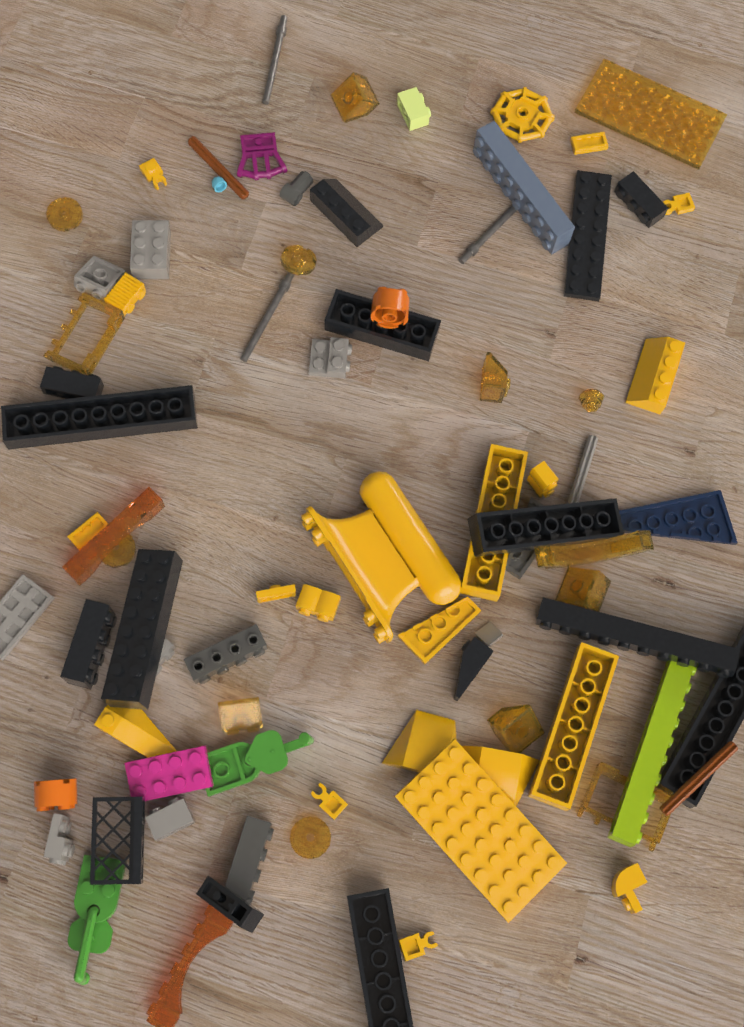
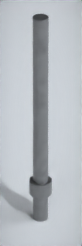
(280, 32)
(473, 249)
(284, 286)

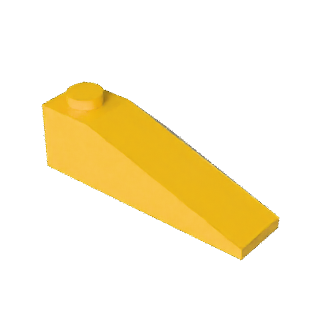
(134, 730)

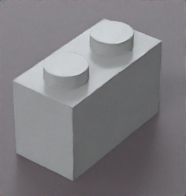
(169, 819)

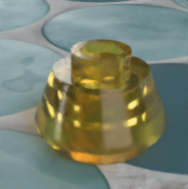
(591, 399)

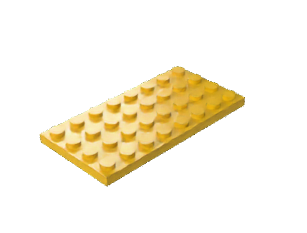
(480, 830)

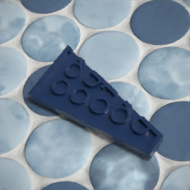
(687, 518)

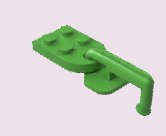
(265, 754)
(92, 931)

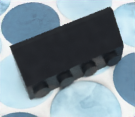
(344, 211)

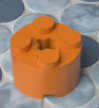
(390, 307)
(55, 793)

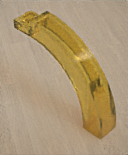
(594, 552)

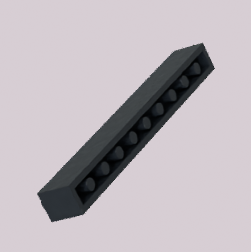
(638, 637)

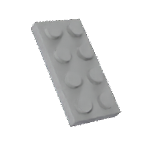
(19, 611)

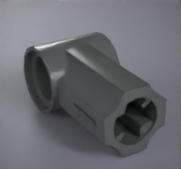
(294, 191)

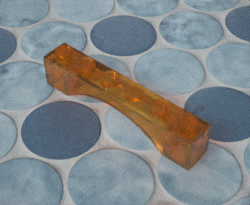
(137, 513)
(169, 1006)

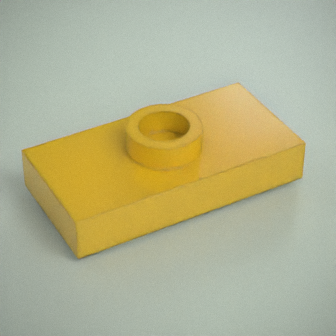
(589, 143)
(87, 531)
(276, 592)

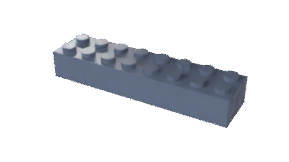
(523, 188)

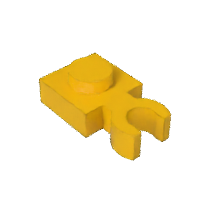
(152, 171)
(680, 203)
(332, 802)
(413, 945)

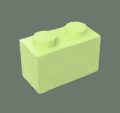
(413, 108)

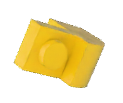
(624, 883)

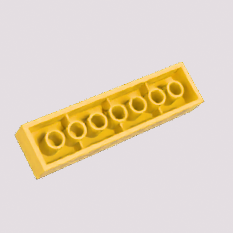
(498, 492)
(573, 727)

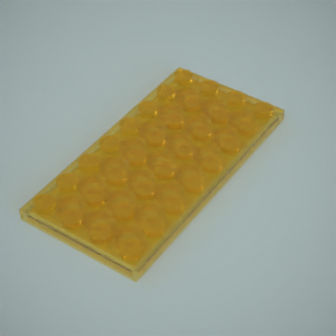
(651, 113)

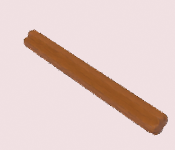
(216, 165)
(698, 778)

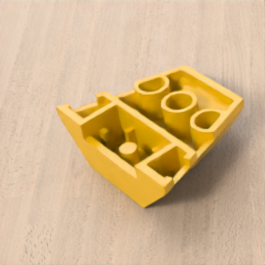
(421, 741)
(507, 769)

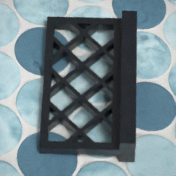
(136, 845)

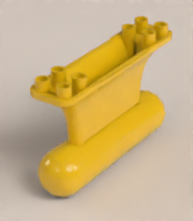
(385, 552)

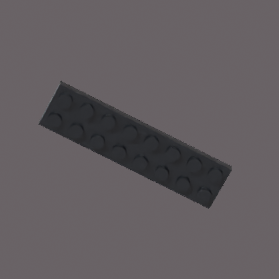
(589, 237)

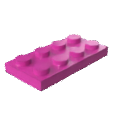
(169, 773)

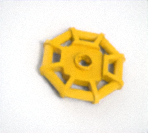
(519, 122)

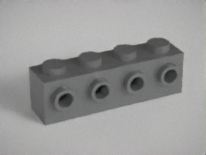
(225, 654)

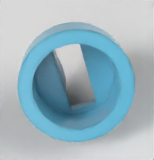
(219, 184)

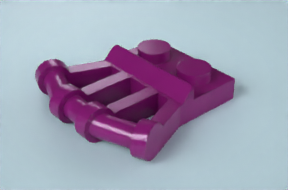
(260, 146)

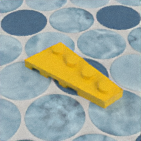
(434, 633)

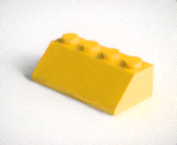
(655, 373)

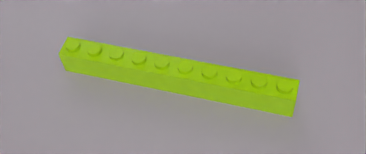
(651, 754)

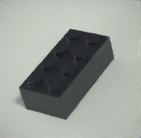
(89, 644)

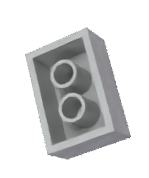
(150, 249)

